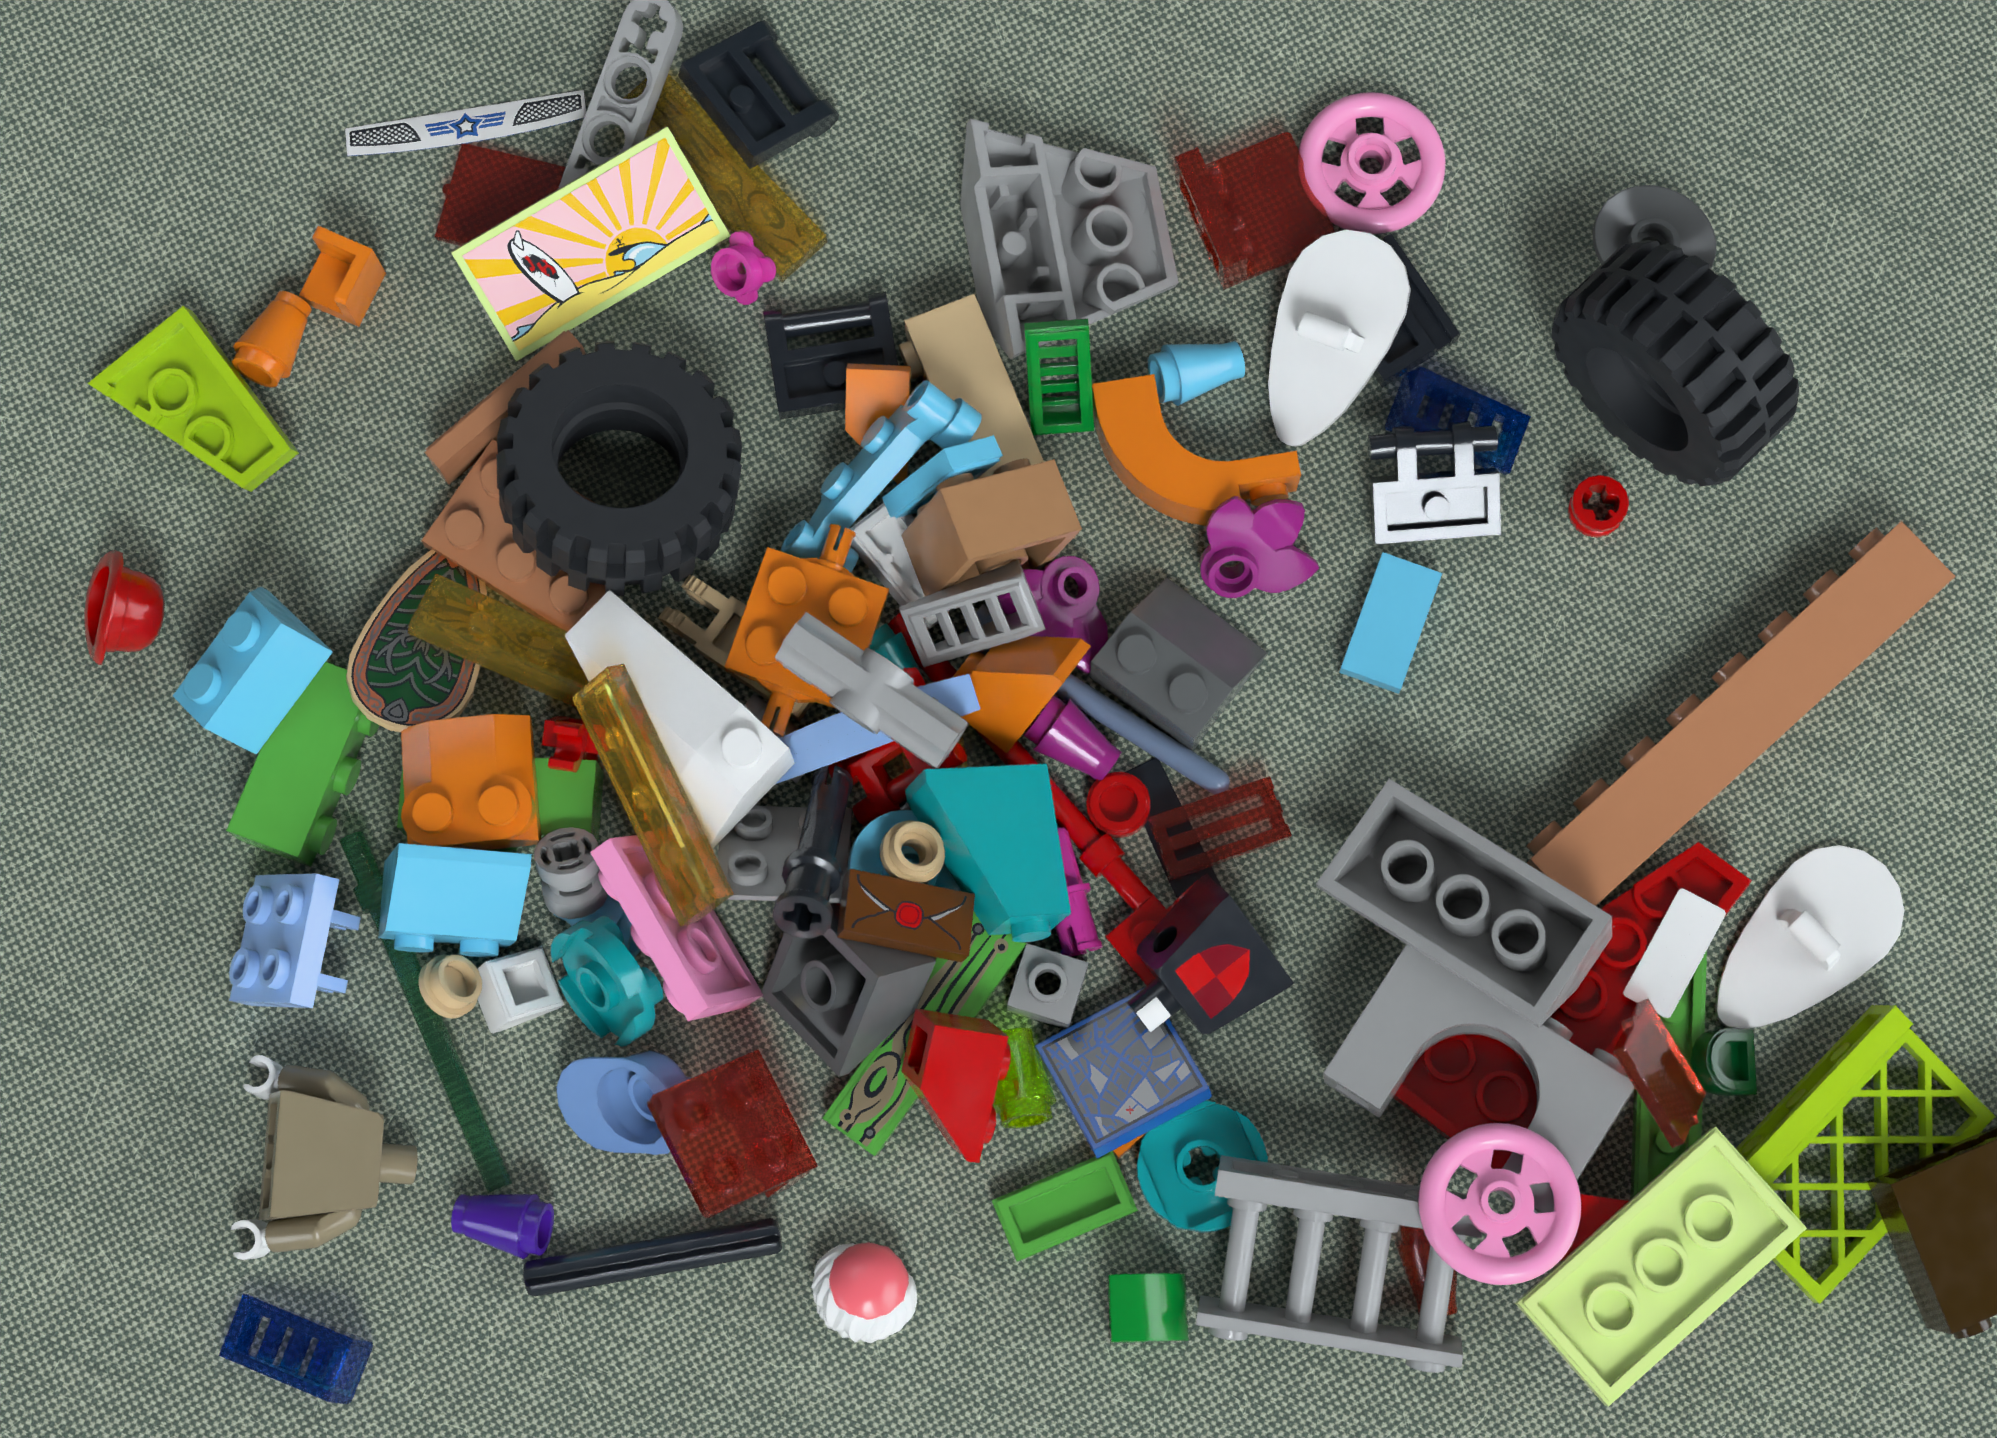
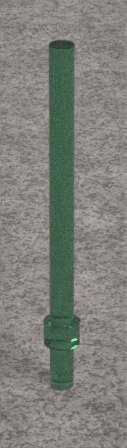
(429, 1023)

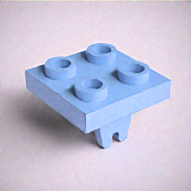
(287, 941)

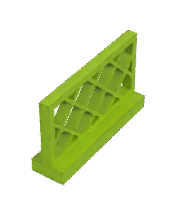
(1820, 1101)

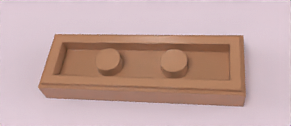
(470, 436)

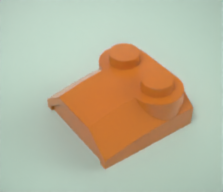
(471, 783)

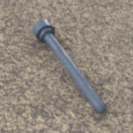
(1136, 729)

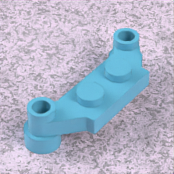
(885, 451)

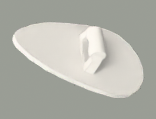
(1333, 330)
(1810, 937)

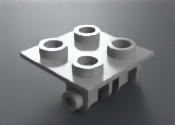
(760, 843)

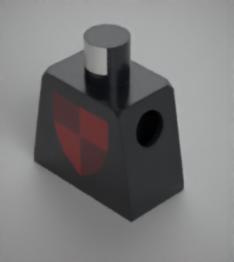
(1206, 963)

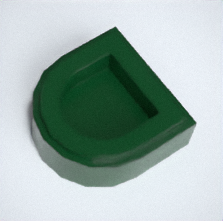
(1726, 1062)

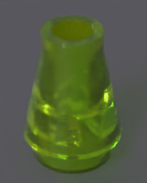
(1025, 1093)

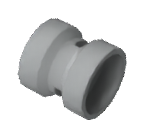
(569, 873)

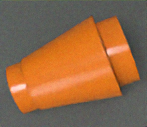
(272, 341)

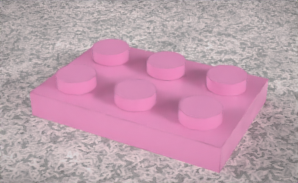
(696, 960)

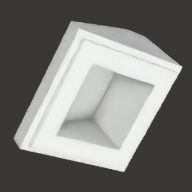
(517, 989)

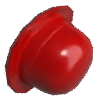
(121, 608)

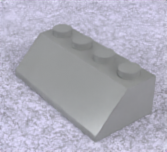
(1467, 904)

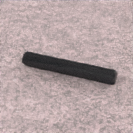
(652, 1257)

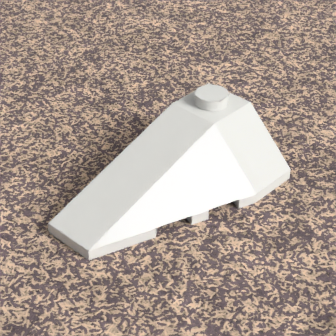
(710, 737)

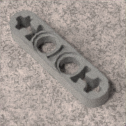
(606, 105)

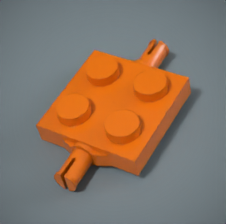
(780, 598)

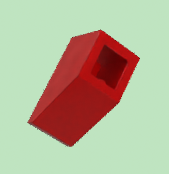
(955, 1074)

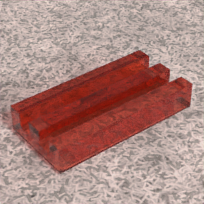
(1269, 810)

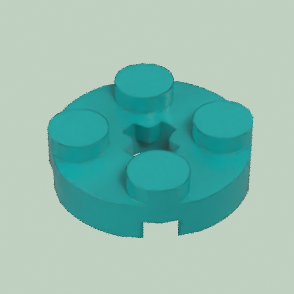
(605, 981)
(1166, 1151)

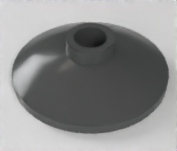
(1653, 215)

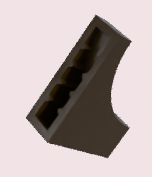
(1946, 1232)

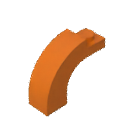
(1165, 472)

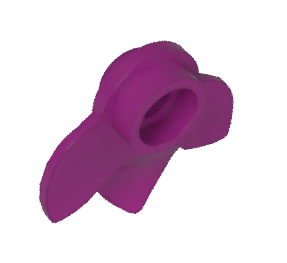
(1262, 545)
(1061, 613)

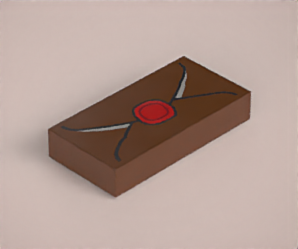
(906, 915)

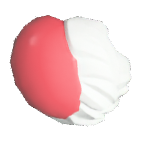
(863, 1291)

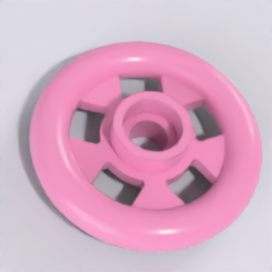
(1400, 122)
(1490, 1259)

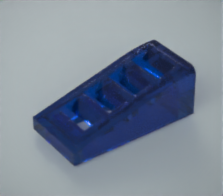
(1465, 400)
(333, 1366)

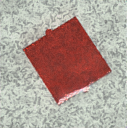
(490, 189)
(1659, 1072)

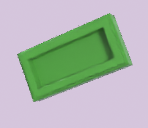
(1064, 1206)

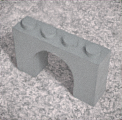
(1426, 1004)

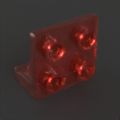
(1251, 207)
(732, 1134)

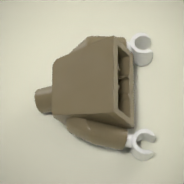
(318, 1159)

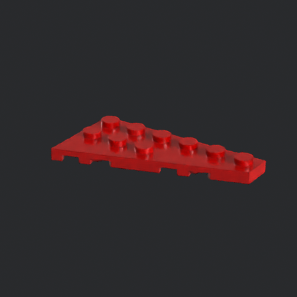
(1484, 1081)

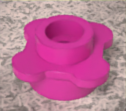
(730, 275)

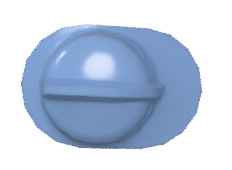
(609, 1096)

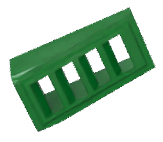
(1059, 413)

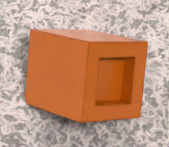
(342, 277)

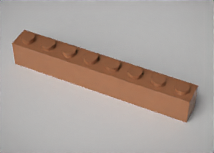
(1742, 717)

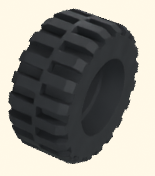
(1675, 362)
(628, 394)

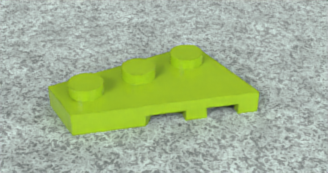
(199, 400)

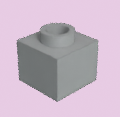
(1054, 1008)

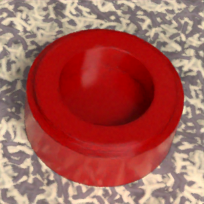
(1118, 805)

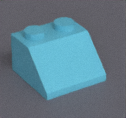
(252, 672)
(452, 898)

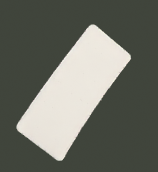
(1675, 952)

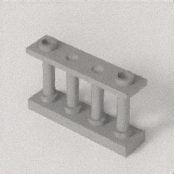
(1315, 1200)

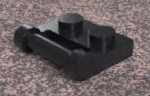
(744, 102)
(815, 376)

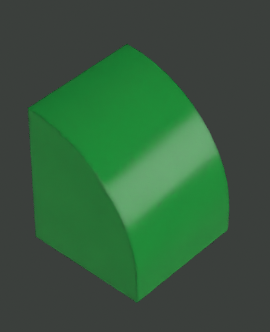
(1147, 1307)

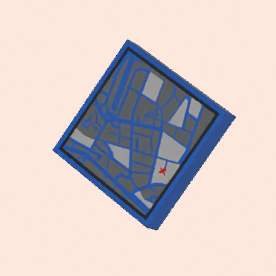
(1121, 1075)

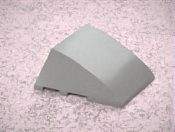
(1059, 232)

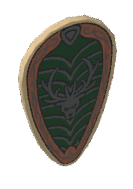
(399, 676)

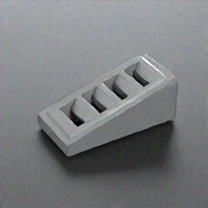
(985, 587)

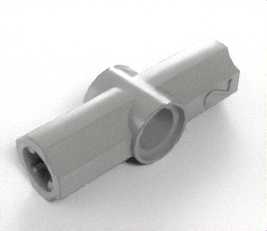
(871, 690)

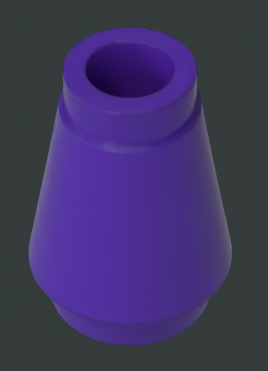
(505, 1221)

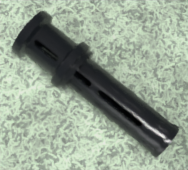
(812, 869)

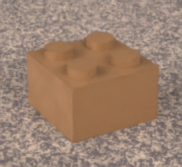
(990, 523)

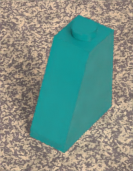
(999, 843)

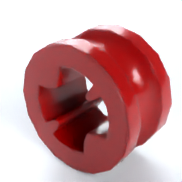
(1611, 493)

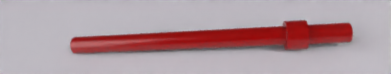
(1099, 852)

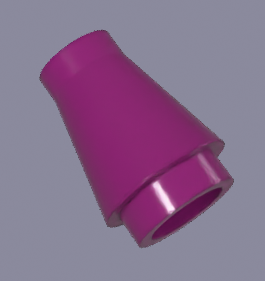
(1071, 738)

